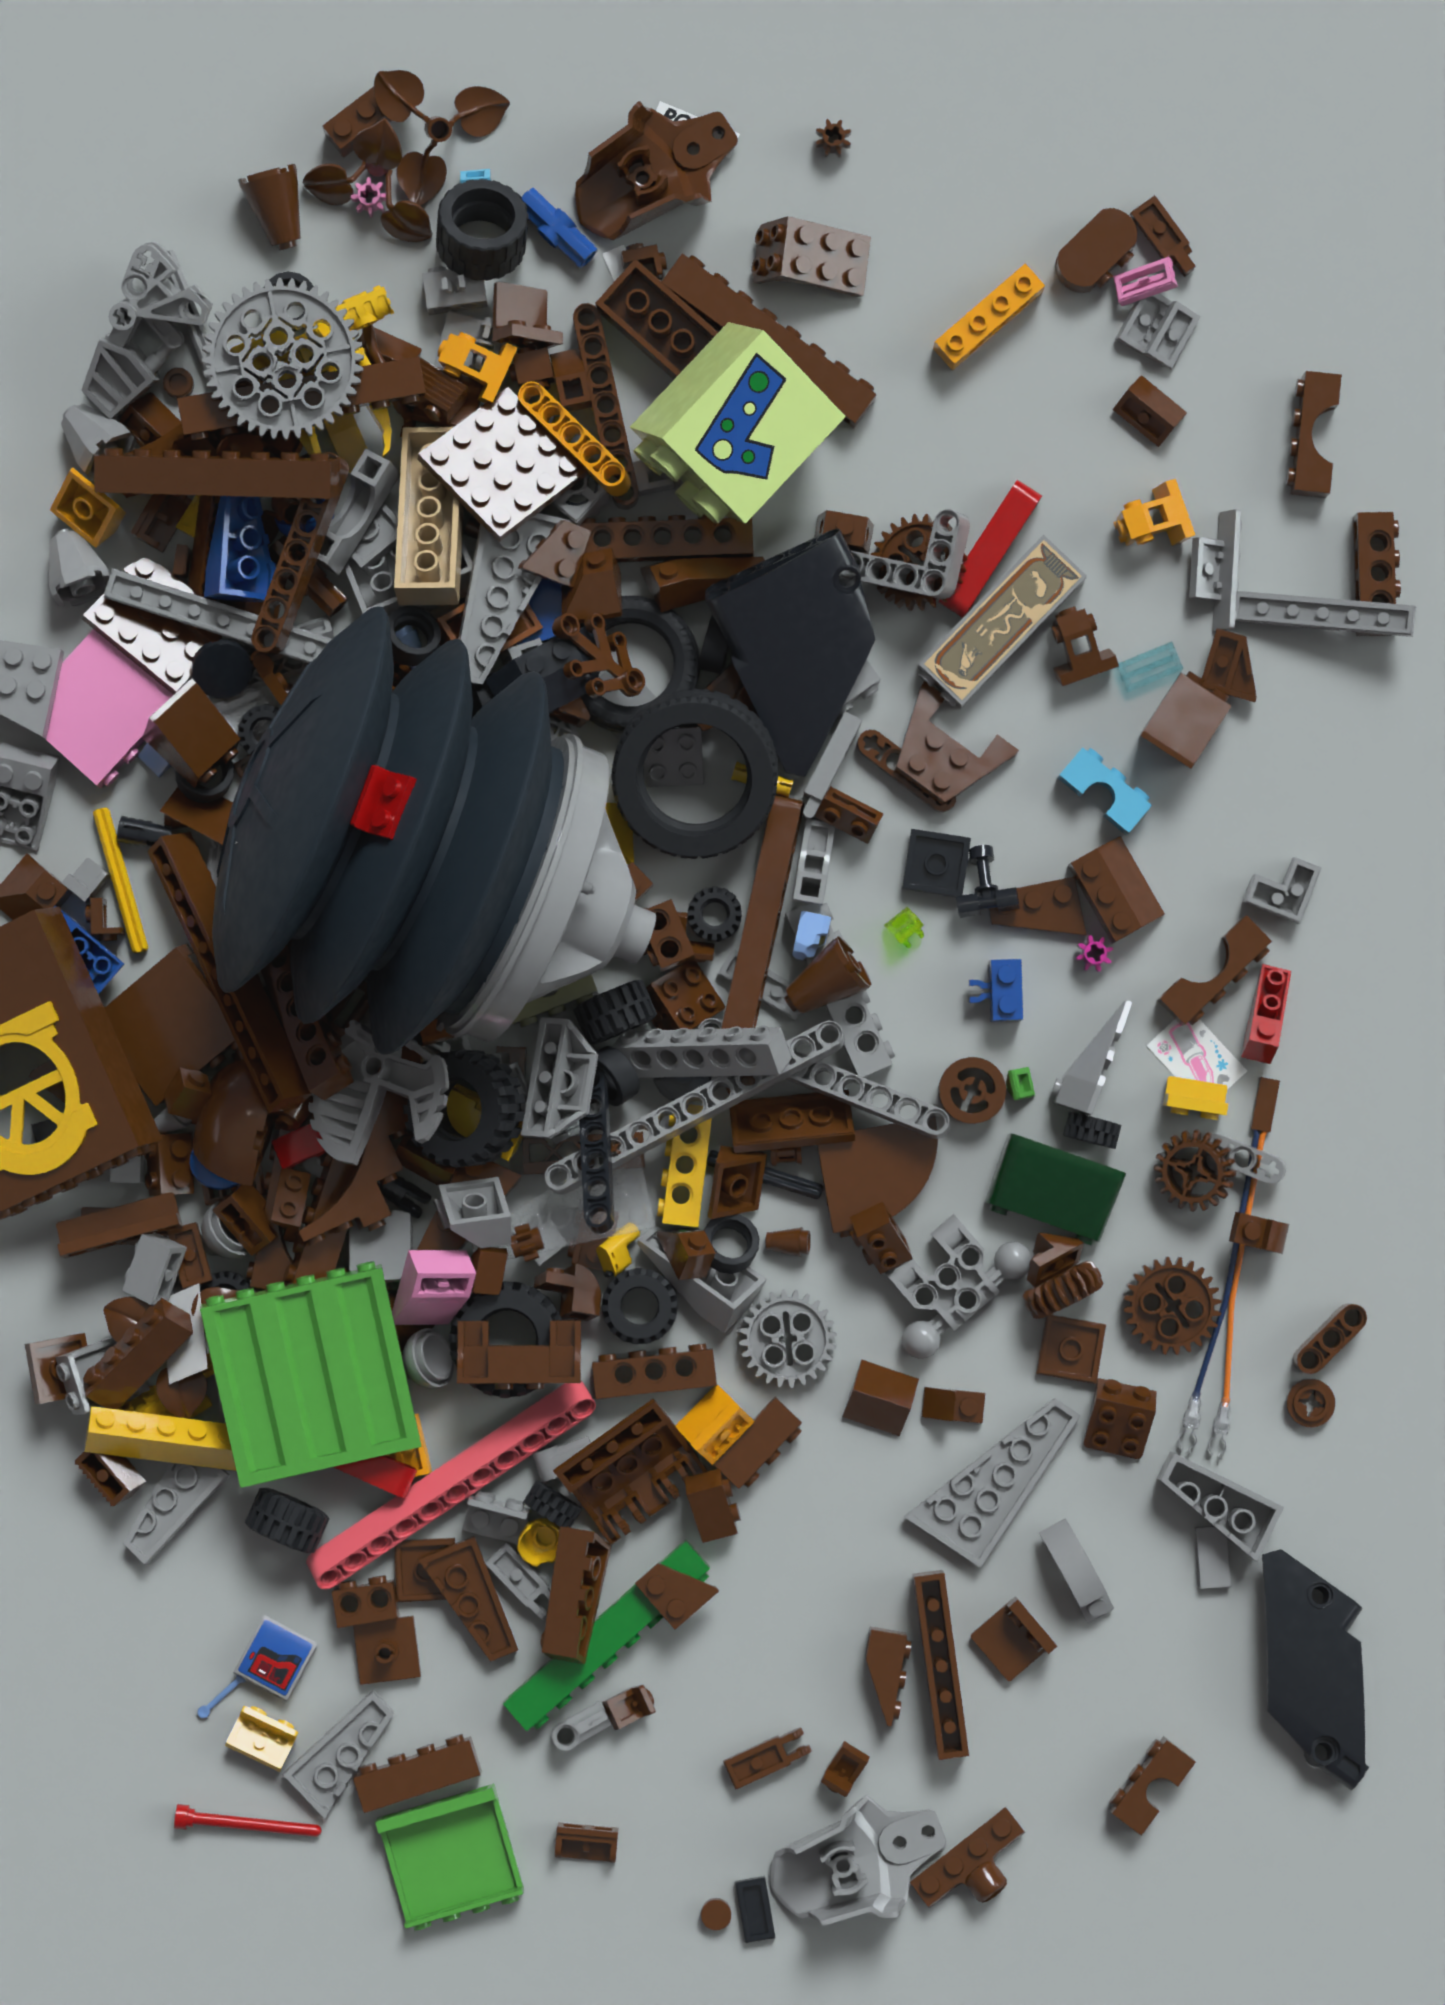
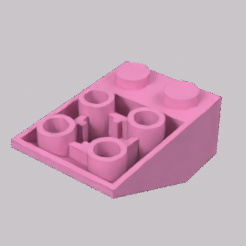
(433, 1287)

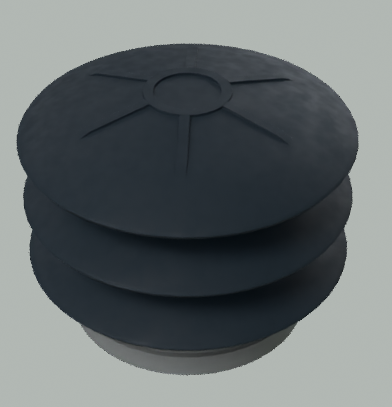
(494, 874)

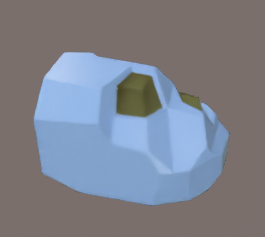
(810, 934)

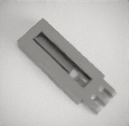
(830, 763)

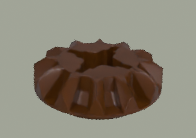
(1322, 1394)

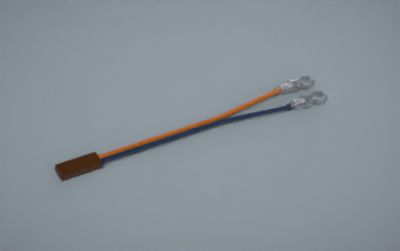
(1261, 1121)

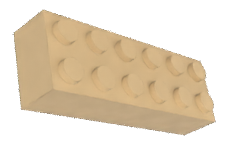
(426, 529)

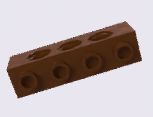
(1383, 526)
(609, 1386)

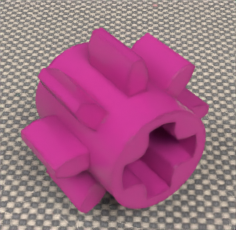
(1097, 946)

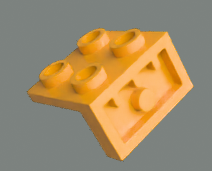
(714, 1424)

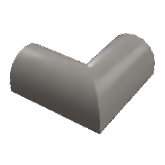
(1285, 899)

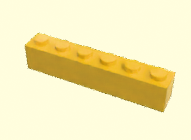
(159, 1438)

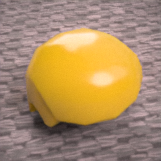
(538, 1542)

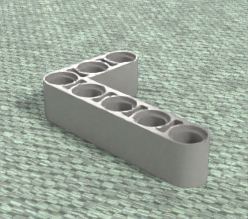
(933, 565)

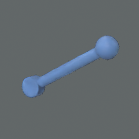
(204, 1710)

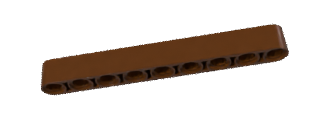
(763, 913)

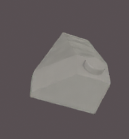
(718, 1296)

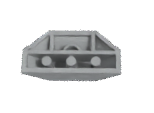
(559, 1079)

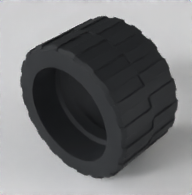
(482, 202)

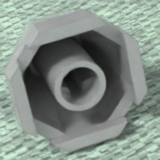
(91, 433)
(75, 569)

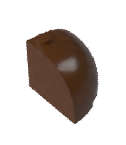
(233, 1126)

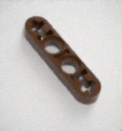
(894, 749)

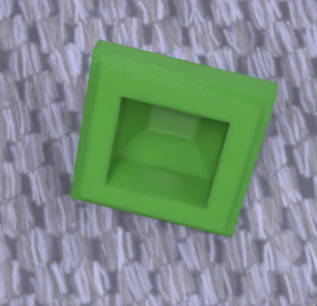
(1020, 1083)

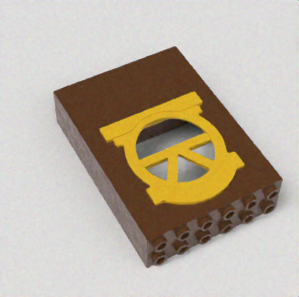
(56, 1008)

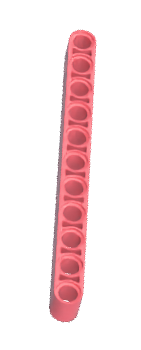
(450, 1484)

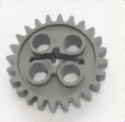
(815, 1335)

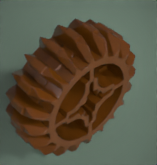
(1208, 1175)
(1063, 1290)

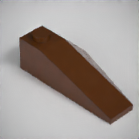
(684, 581)

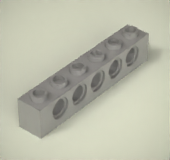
(705, 1051)
(862, 1062)

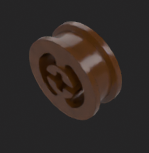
(994, 1100)

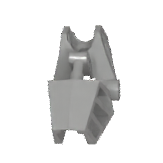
(120, 368)

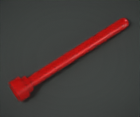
(187, 1817)

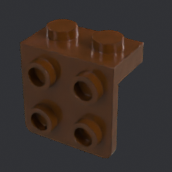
(1120, 1418)

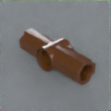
(319, 588)

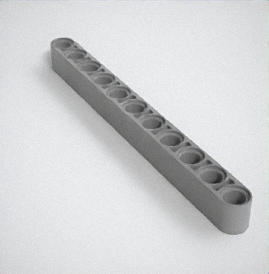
(711, 1107)

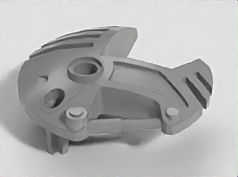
(350, 1114)

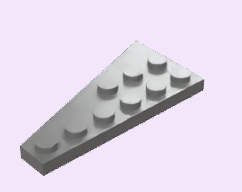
(499, 591)
(986, 1495)

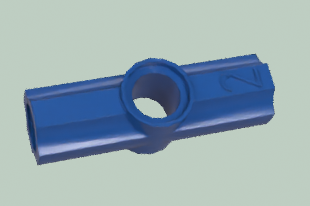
(558, 229)

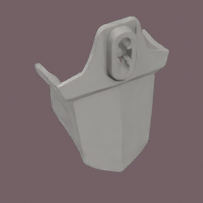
(855, 1864)

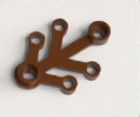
(627, 679)

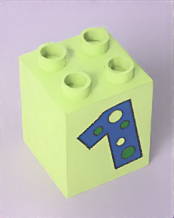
(734, 424)

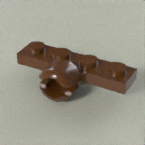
(971, 1862)

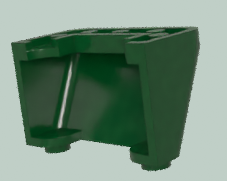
(1054, 1187)

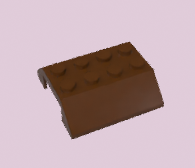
(628, 1467)

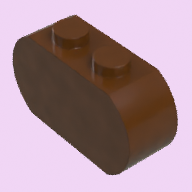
(1097, 251)

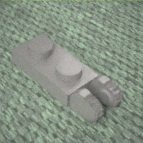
(519, 1578)

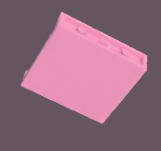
(102, 709)

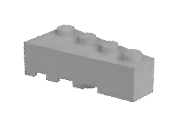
(1230, 1508)

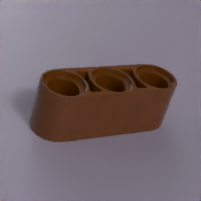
(1315, 1342)

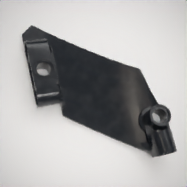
(1314, 1667)

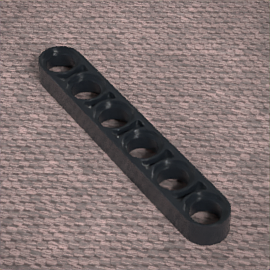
(602, 1149)

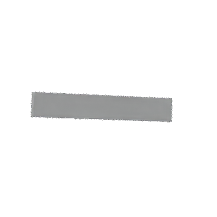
(1325, 613)

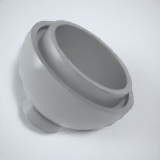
(218, 1238)
(428, 1359)

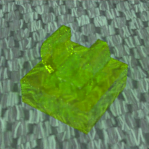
(904, 926)

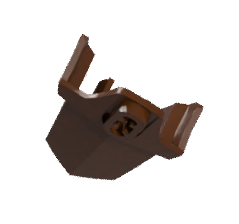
(649, 170)

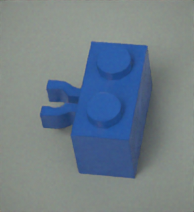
(1004, 988)

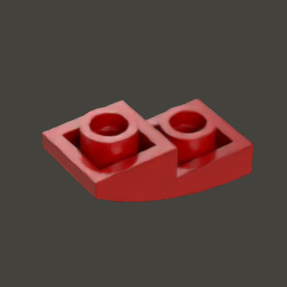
(297, 1146)

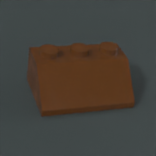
(1116, 889)

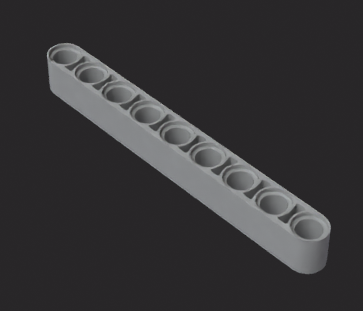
(864, 1098)

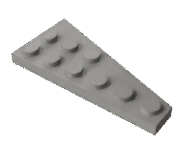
(29, 684)

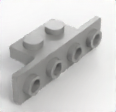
(1216, 569)

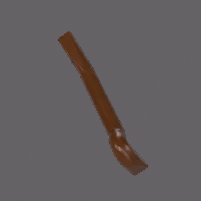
(376, 357)

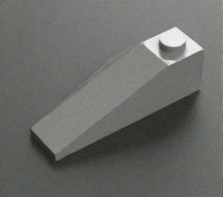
(1085, 1077)

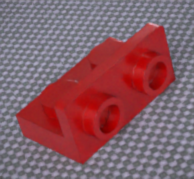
(382, 802)

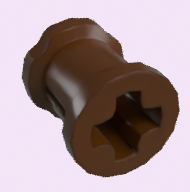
(786, 1155)

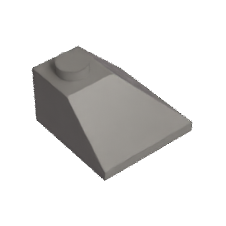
(478, 1211)

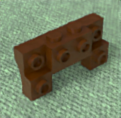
(519, 1363)

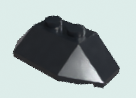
(549, 662)

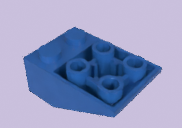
(98, 959)

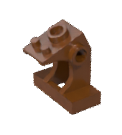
(1072, 625)

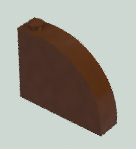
(878, 1167)

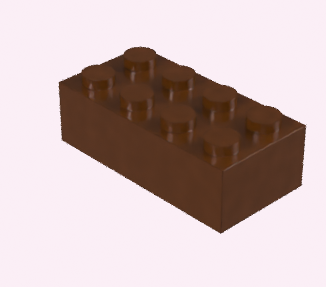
(655, 319)

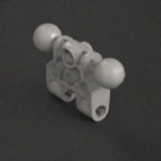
(1011, 1262)

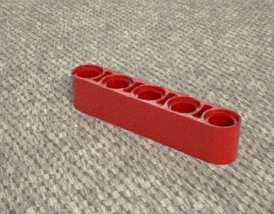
(992, 546)
(383, 1473)

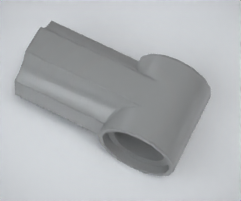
(553, 1456)
(583, 1724)

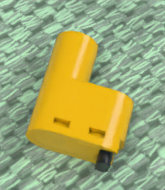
(614, 1253)

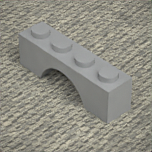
(369, 487)

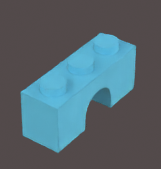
(1127, 804)

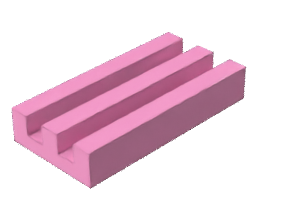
(1147, 285)

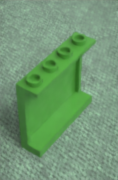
(451, 1857)

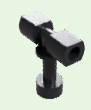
(986, 894)

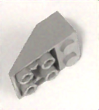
(25, 794)

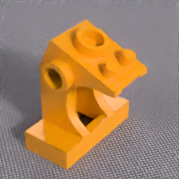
(454, 352)
(1136, 523)

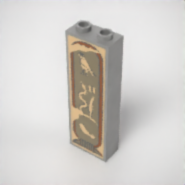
(1000, 622)

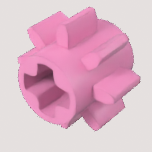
(363, 191)

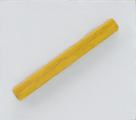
(120, 880)

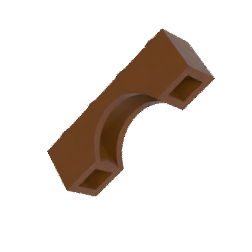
(1310, 471)
(1242, 945)

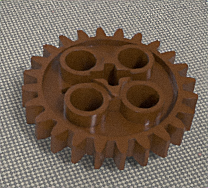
(904, 537)
(1193, 1289)

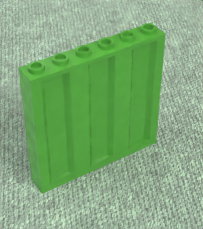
(310, 1374)

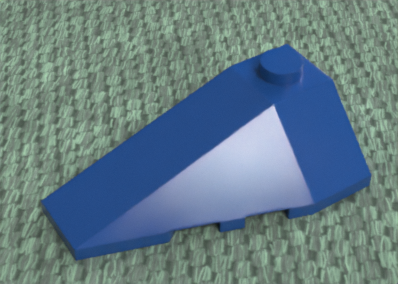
(239, 553)

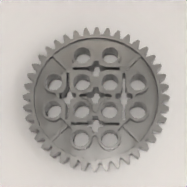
(272, 306)

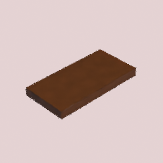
(790, 1122)

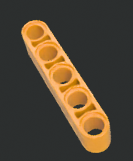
(582, 449)

